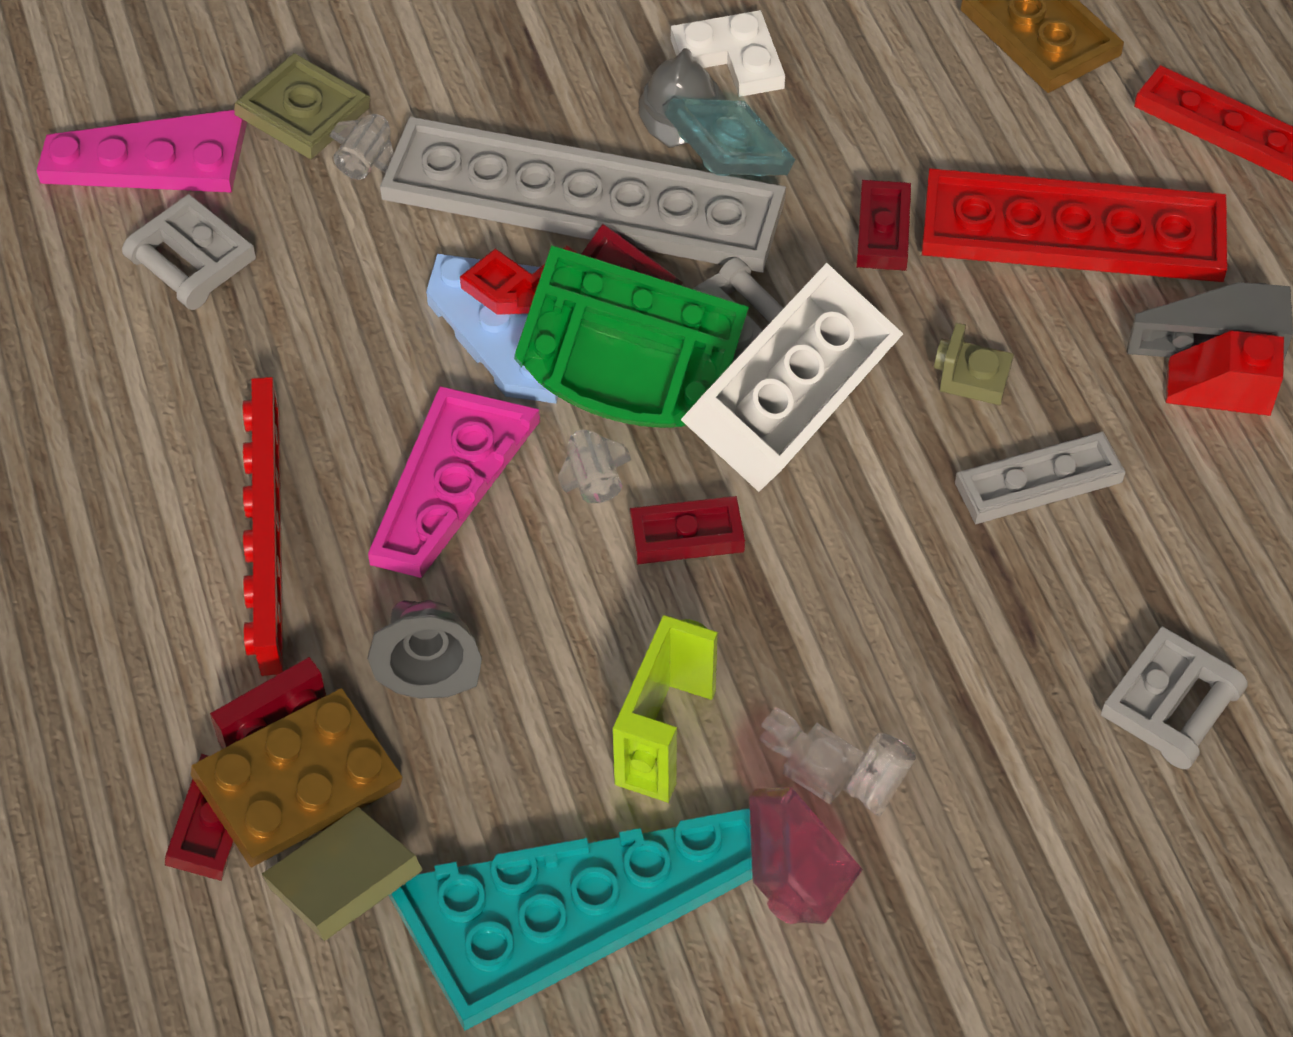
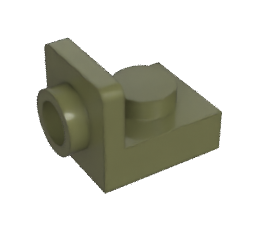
(972, 369)

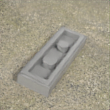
(1039, 477)

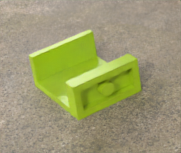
(646, 749)

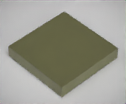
(301, 105)
(342, 873)

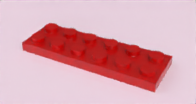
(1076, 225)

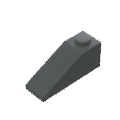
(1199, 318)

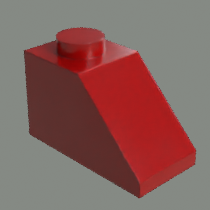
(1228, 373)

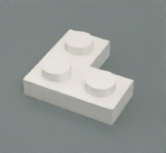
(739, 42)

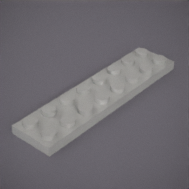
(581, 189)

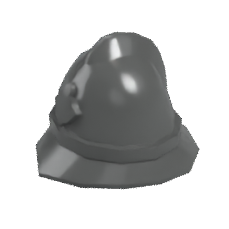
(674, 78)
(425, 652)

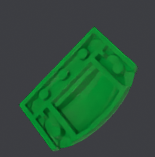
(625, 340)

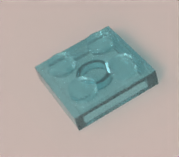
(729, 137)

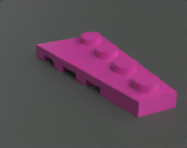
(157, 154)
(449, 471)

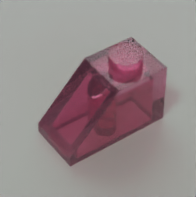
(797, 858)

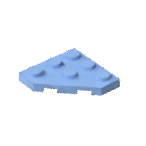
(480, 331)

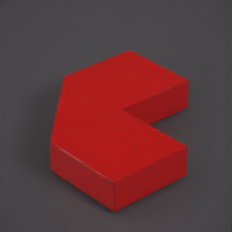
(502, 283)

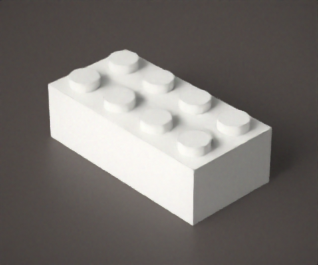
(792, 377)

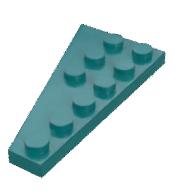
(553, 909)

